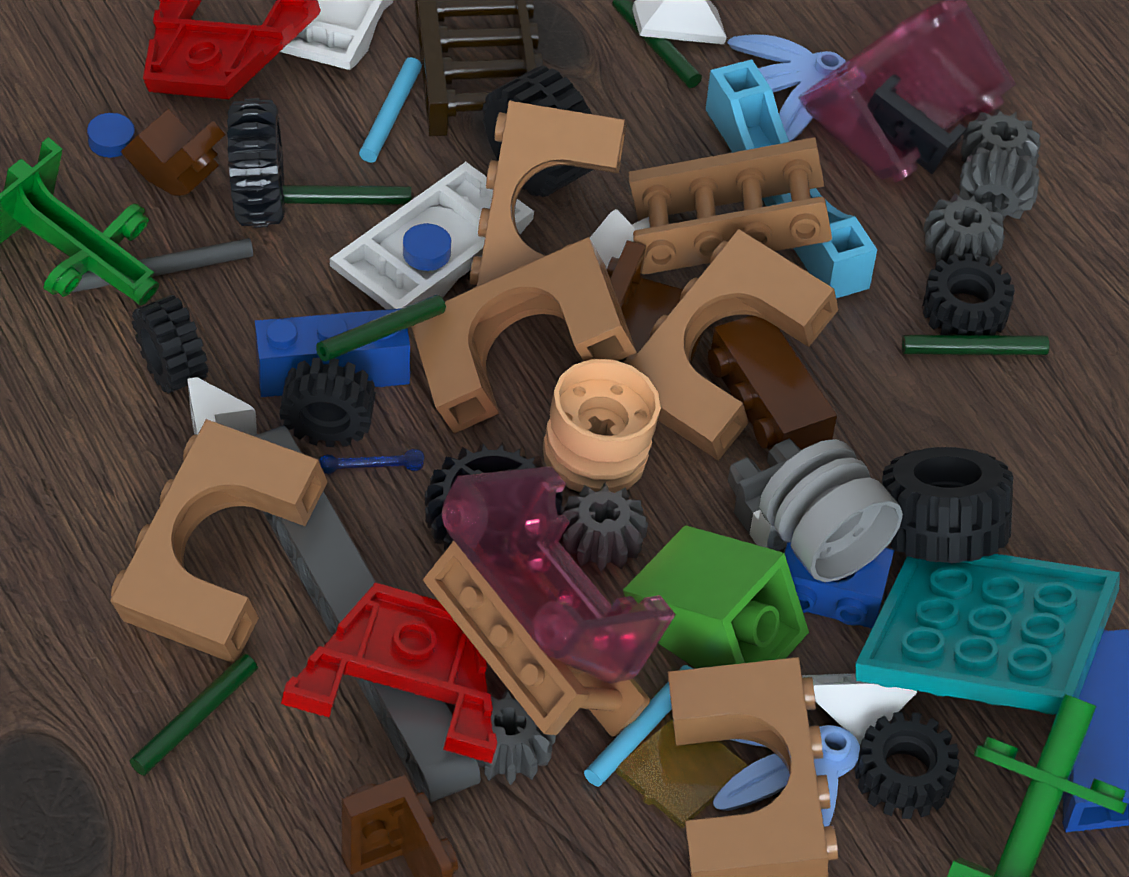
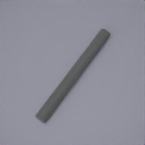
(181, 261)

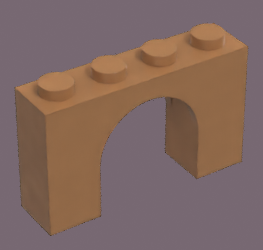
(532, 141)
(739, 281)
(562, 284)
(217, 473)
(770, 707)

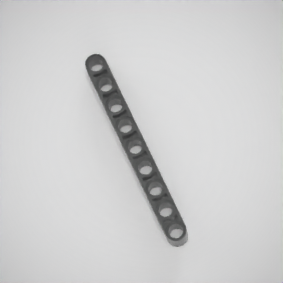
(336, 583)

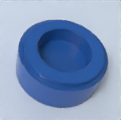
(110, 134)
(426, 247)

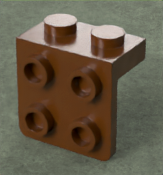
(640, 298)
(393, 822)

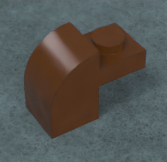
(172, 156)

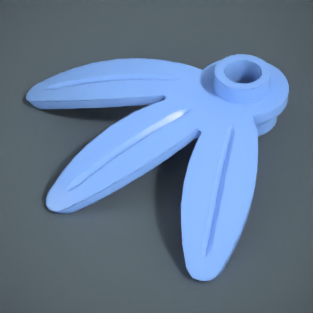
(796, 68)
(771, 775)

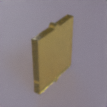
(679, 777)

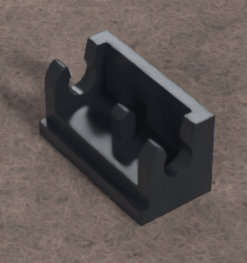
(911, 127)

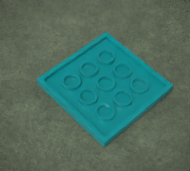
(990, 630)

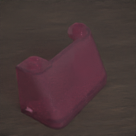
(944, 72)
(512, 536)

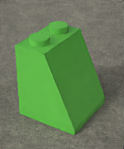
(727, 597)

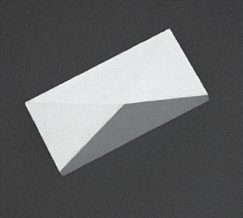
(679, 20)
(857, 703)

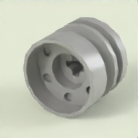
(830, 510)

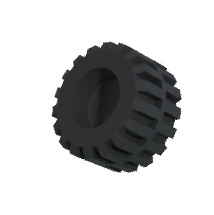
(544, 89)
(951, 503)

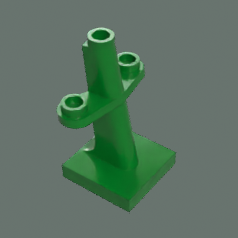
(31, 204)
(1044, 791)

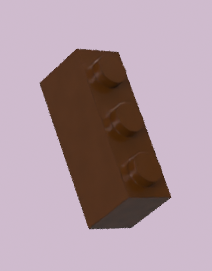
(770, 383)

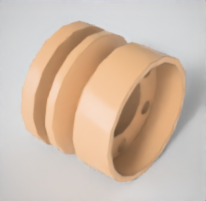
(601, 425)

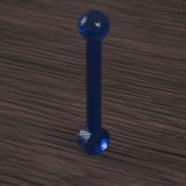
(412, 460)

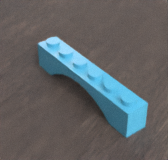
(748, 119)

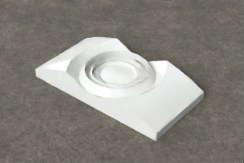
(339, 32)
(454, 203)

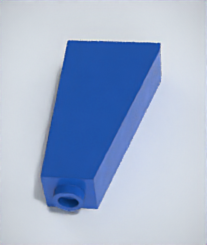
(1106, 744)

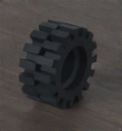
(972, 279)
(169, 343)
(348, 405)
(901, 790)

